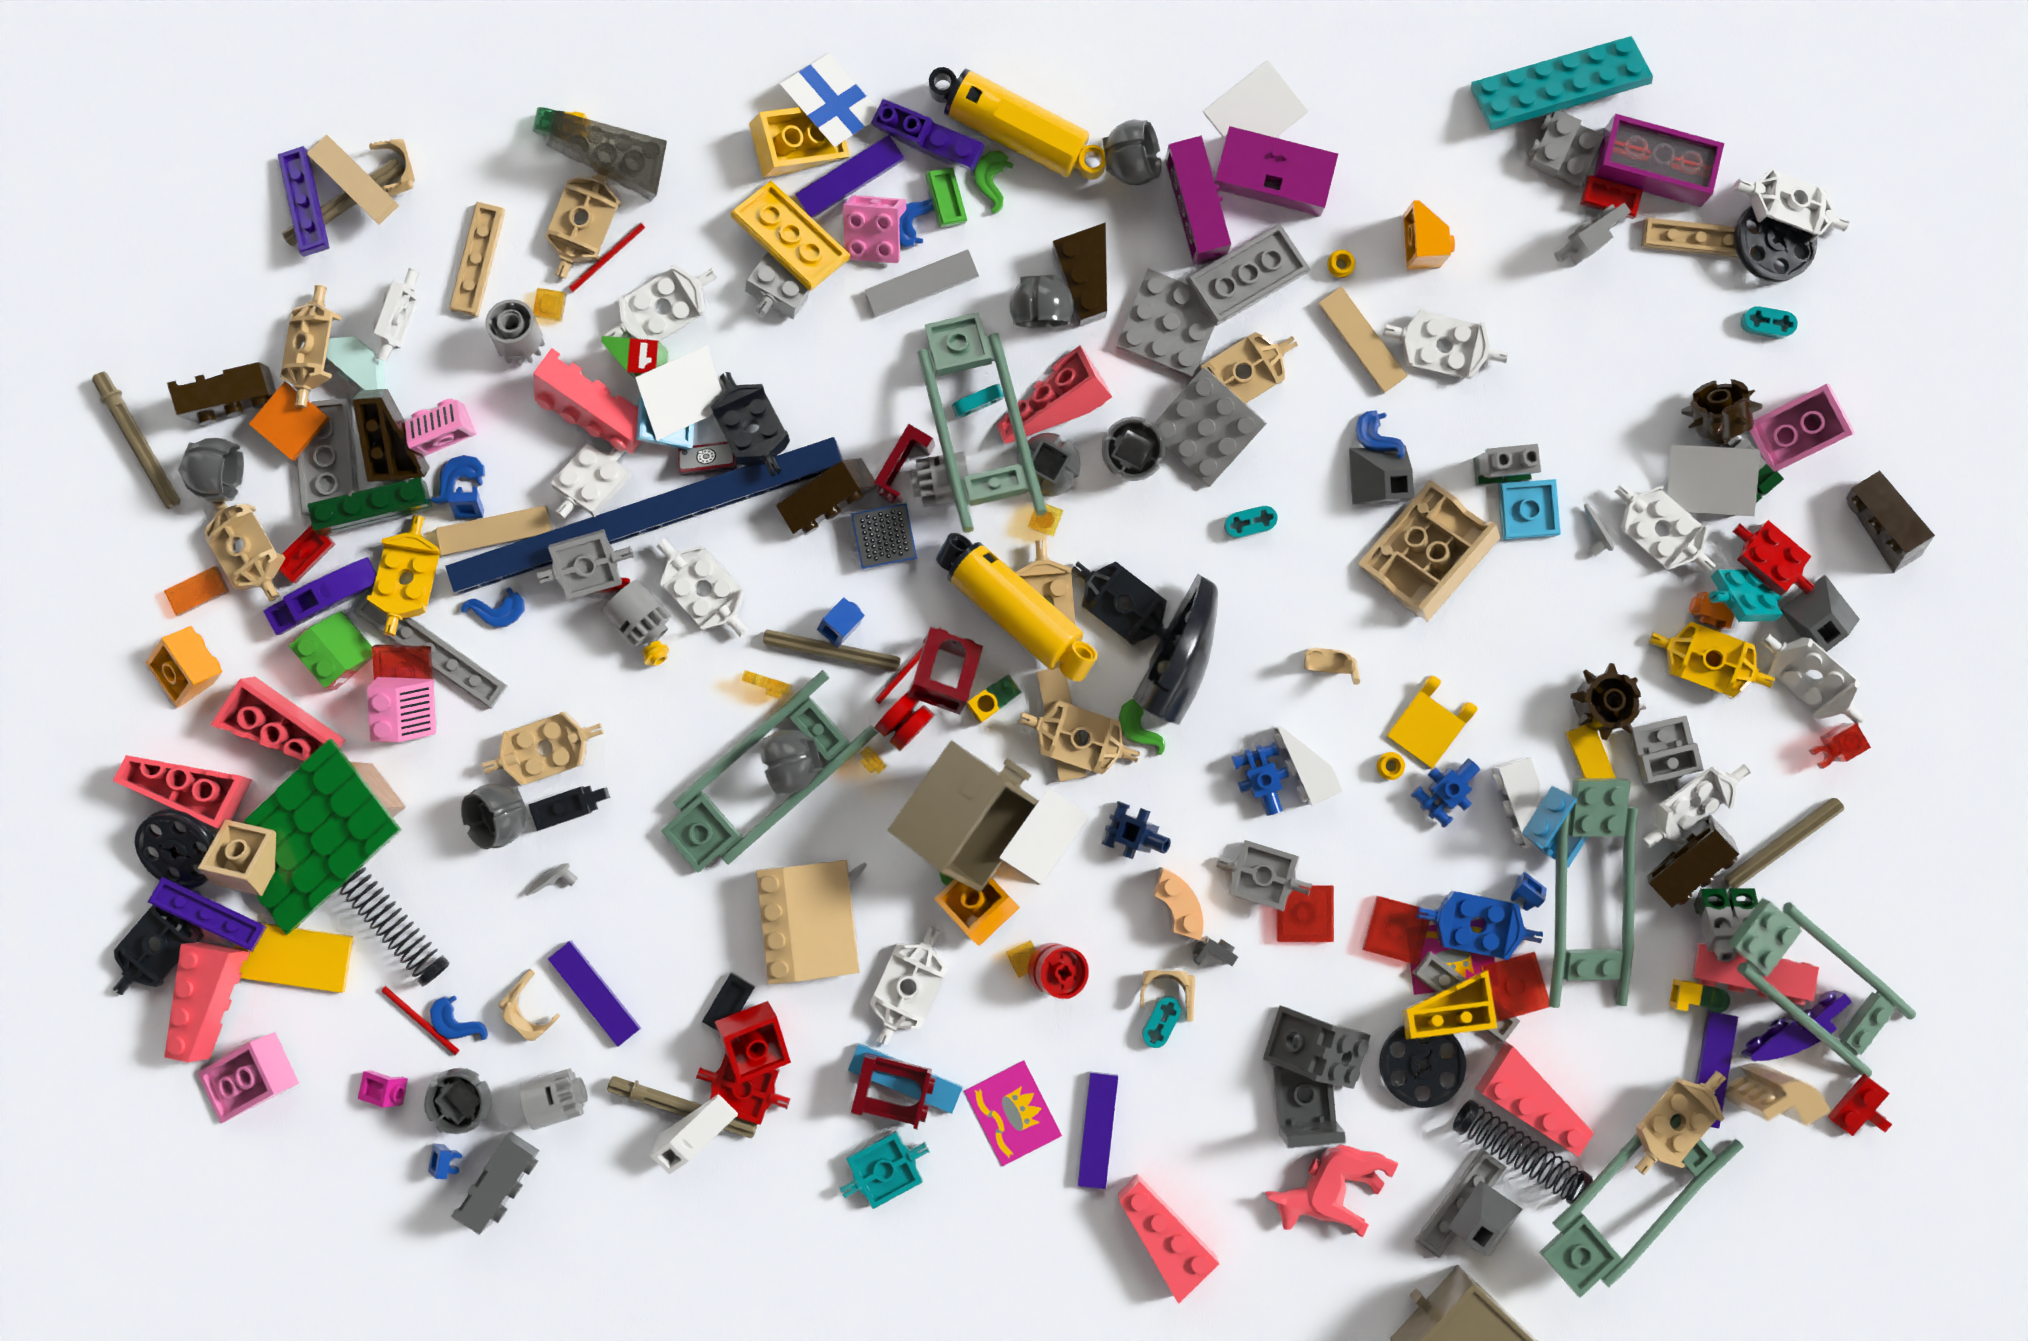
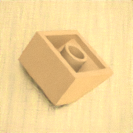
(241, 857)

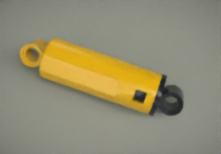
(1016, 123)
(1016, 606)

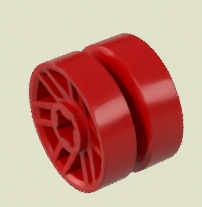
(904, 721)
(1058, 970)

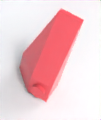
(1066, 394)

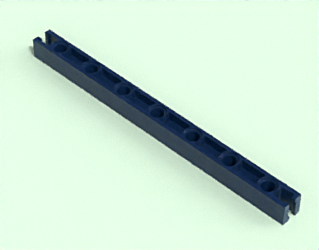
(646, 515)

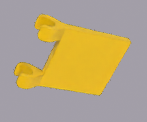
(1428, 727)

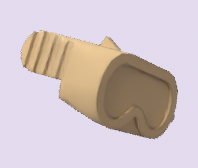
(407, 178)
(1332, 662)
(1186, 981)
(513, 1016)

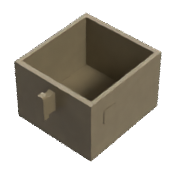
(964, 815)
(1460, 1312)

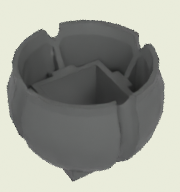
(1132, 152)
(1041, 301)
(1116, 435)
(212, 469)
(1069, 470)
(790, 760)
(494, 815)
(445, 1113)

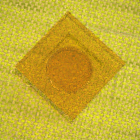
(549, 304)
(1046, 523)
(872, 760)
(1020, 956)

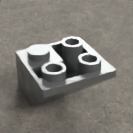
(1380, 476)
(1821, 614)
(1485, 1218)

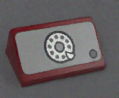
(706, 458)

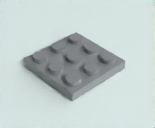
(1167, 325)
(1208, 426)

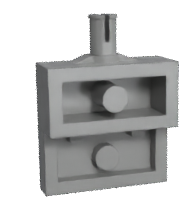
(1592, 235)
(776, 288)
(1666, 751)

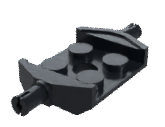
(745, 406)
(1101, 597)
(143, 964)

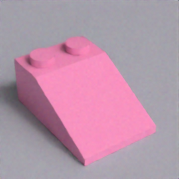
(1801, 428)
(247, 1077)

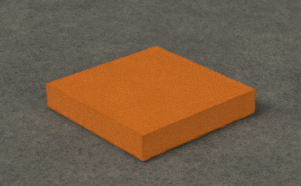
(286, 425)

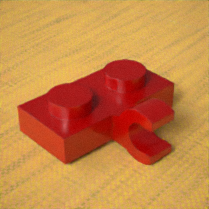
(1861, 1105)

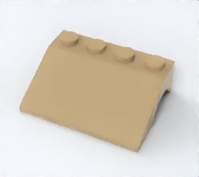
(1429, 550)
(807, 921)

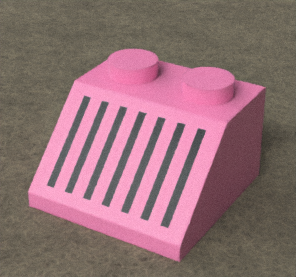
(439, 427)
(401, 709)

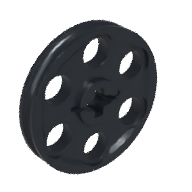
(1781, 251)
(173, 846)
(1428, 1077)

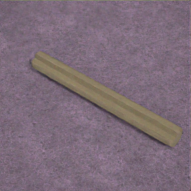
(344, 202)
(829, 650)
(1784, 843)

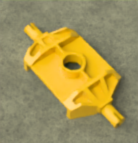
(401, 555)
(1688, 659)

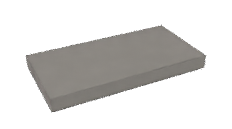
(1248, 274)
(329, 461)

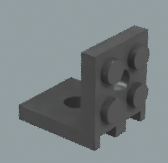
(1324, 1052)
(1309, 1121)

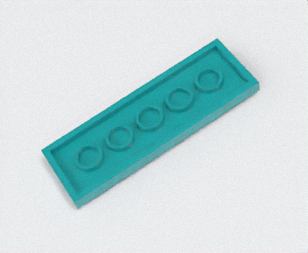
(1561, 82)

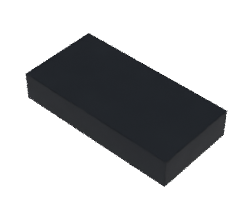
(729, 1000)

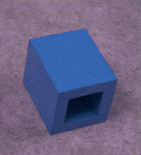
(841, 621)

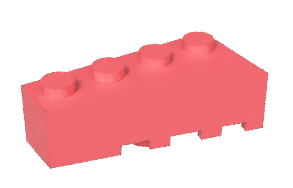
(585, 402)
(272, 720)
(196, 791)
(1788, 977)
(200, 998)
(1526, 1094)
(1171, 1243)

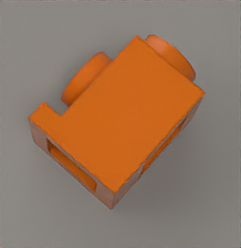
(1710, 612)

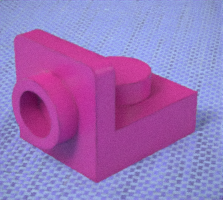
(382, 1089)

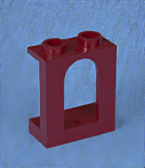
(909, 438)
(935, 692)
(906, 1114)

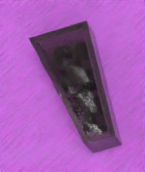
(611, 151)

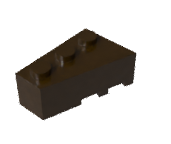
(1084, 271)
(223, 394)
(384, 438)
(826, 495)
(1889, 521)
(1694, 864)

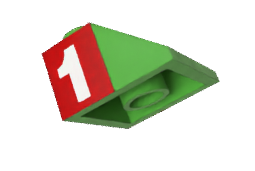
(636, 355)
(333, 650)

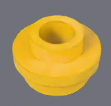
(1345, 256)
(655, 653)
(1399, 766)

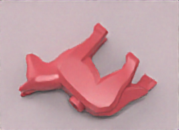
(1326, 1187)

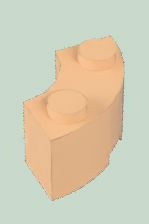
(1183, 904)

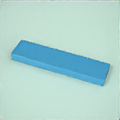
(944, 1093)

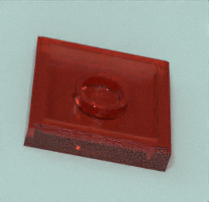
(402, 661)
(1307, 916)
(1396, 930)
(1517, 986)

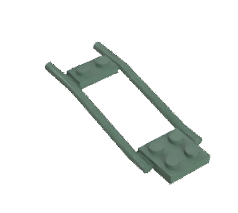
(959, 346)
(1598, 811)
(703, 830)
(1765, 940)
(1584, 1255)

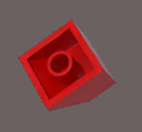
(753, 1042)

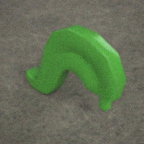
(984, 172)
(1131, 728)

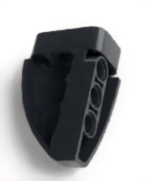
(1172, 692)

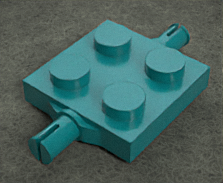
(1745, 595)
(884, 1169)

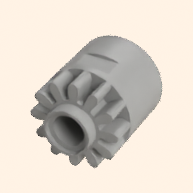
(514, 331)
(932, 479)
(637, 614)
(553, 1098)

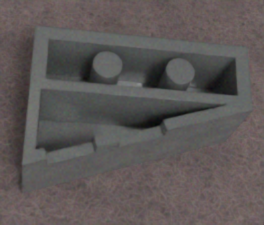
(497, 1184)

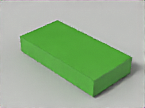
(946, 197)

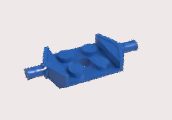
(1501, 930)

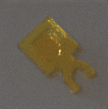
(773, 687)

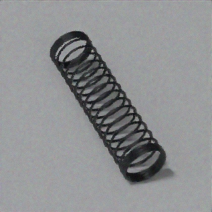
(429, 972)
(1461, 1127)

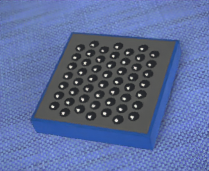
(884, 536)

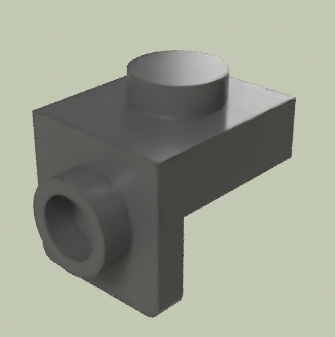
(1220, 949)

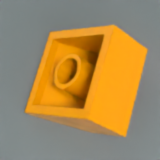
(1426, 238)
(183, 665)
(975, 911)

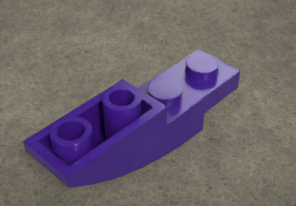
(926, 136)
(321, 595)
(1790, 1037)

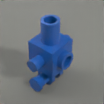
(1263, 779)
(1449, 789)

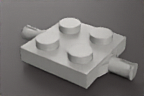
(585, 564)
(1264, 875)

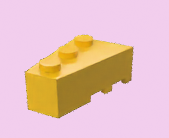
(1454, 1010)

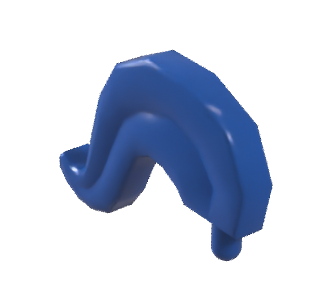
(913, 210)
(1368, 435)
(456, 468)
(503, 616)
(446, 1025)

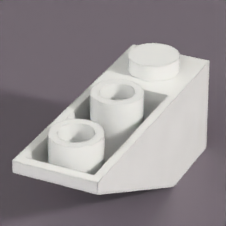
(1313, 773)
(1520, 793)
(691, 1134)

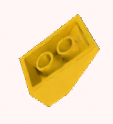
(791, 142)

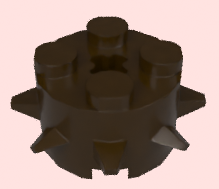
(1722, 410)
(1622, 702)

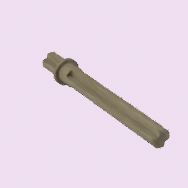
(135, 438)
(671, 1103)

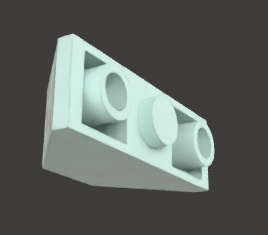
(356, 362)

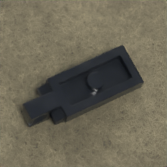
(566, 806)

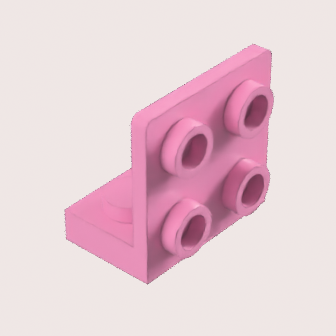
(873, 228)

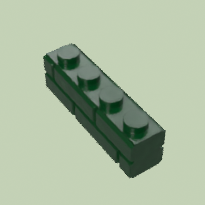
(370, 506)

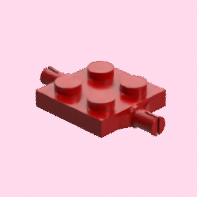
(1773, 558)
(747, 1098)

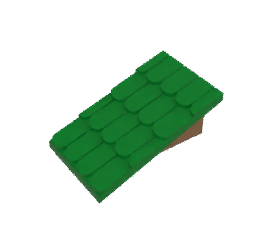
(326, 828)

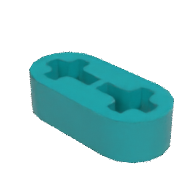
(1768, 328)
(977, 401)
(1249, 515)
(1167, 1025)

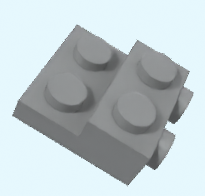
(1565, 148)

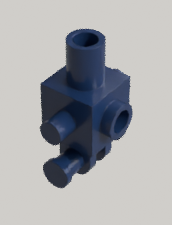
(1134, 832)

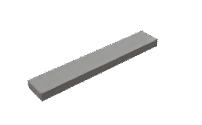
(445, 657)

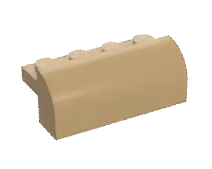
(1773, 1093)

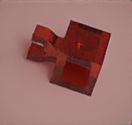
(1841, 744)

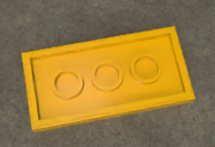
(790, 235)
(300, 959)

